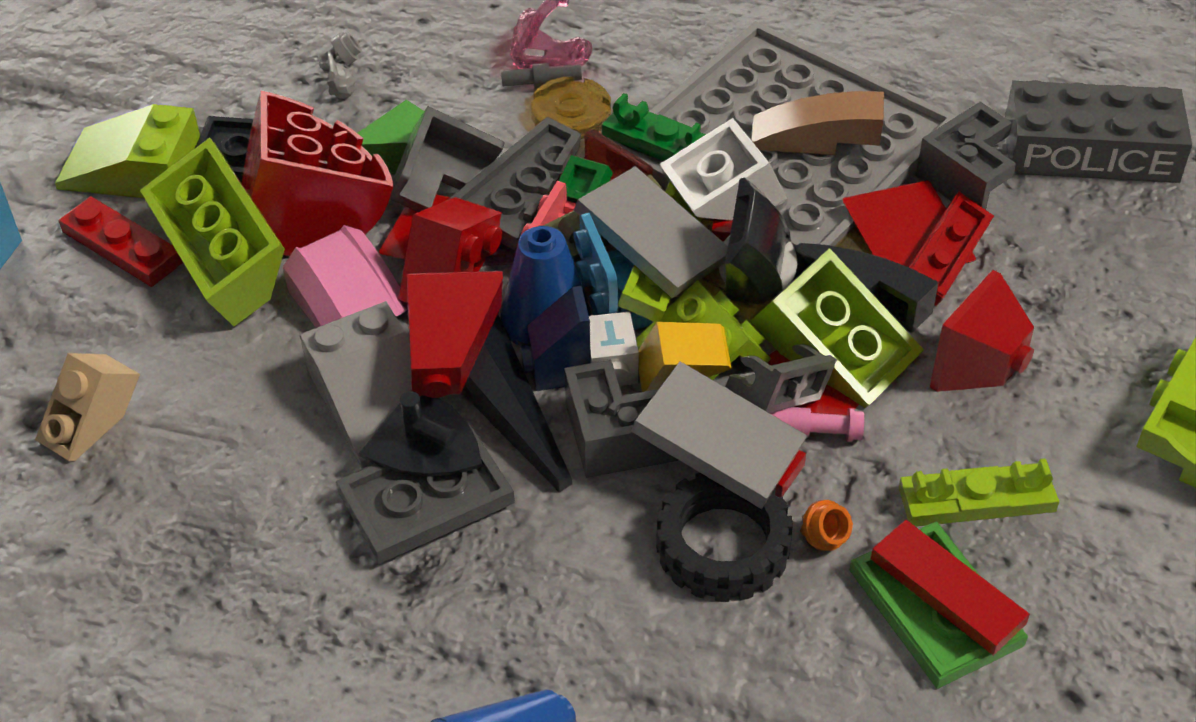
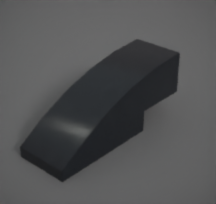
(898, 288)

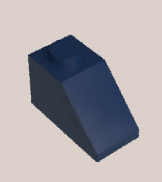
(557, 340)

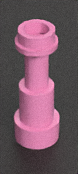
(807, 422)

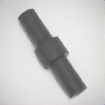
(539, 74)

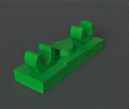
(647, 131)

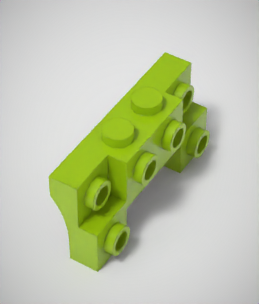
(1172, 424)

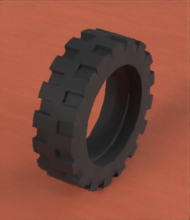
(715, 577)

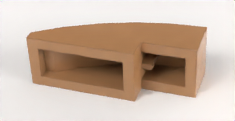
(820, 123)

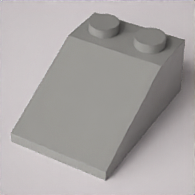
(359, 370)

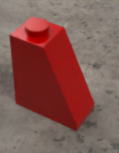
(449, 326)

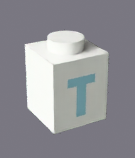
(614, 340)

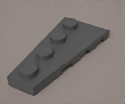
(523, 176)

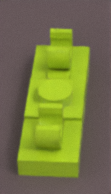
(978, 493)

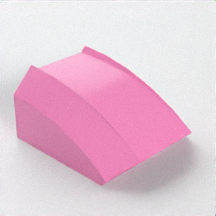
(340, 277)

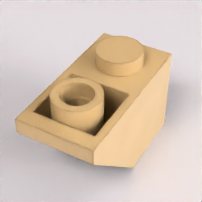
(85, 403)

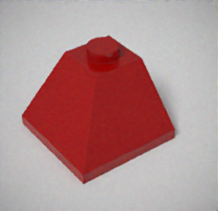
(983, 339)

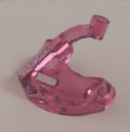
(556, 52)

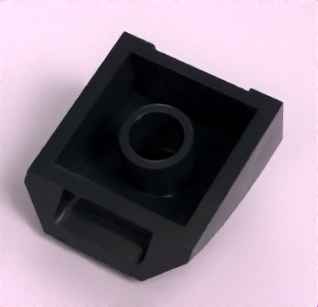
(755, 247)

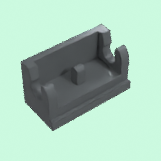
(784, 383)

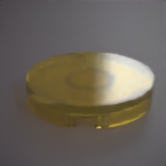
(572, 104)

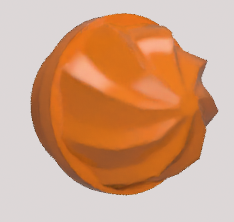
(826, 525)

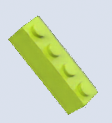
(217, 231)

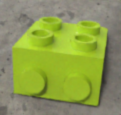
(701, 306)

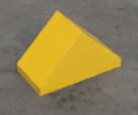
(694, 344)

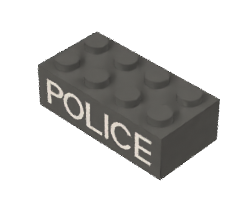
(1098, 131)

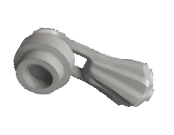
(340, 80)

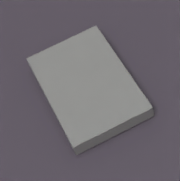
(653, 231)
(719, 434)

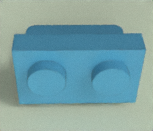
(603, 272)

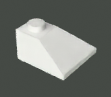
(711, 169)

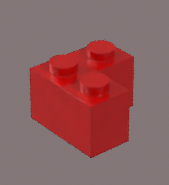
(450, 239)

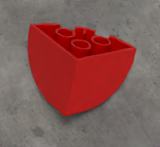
(311, 174)

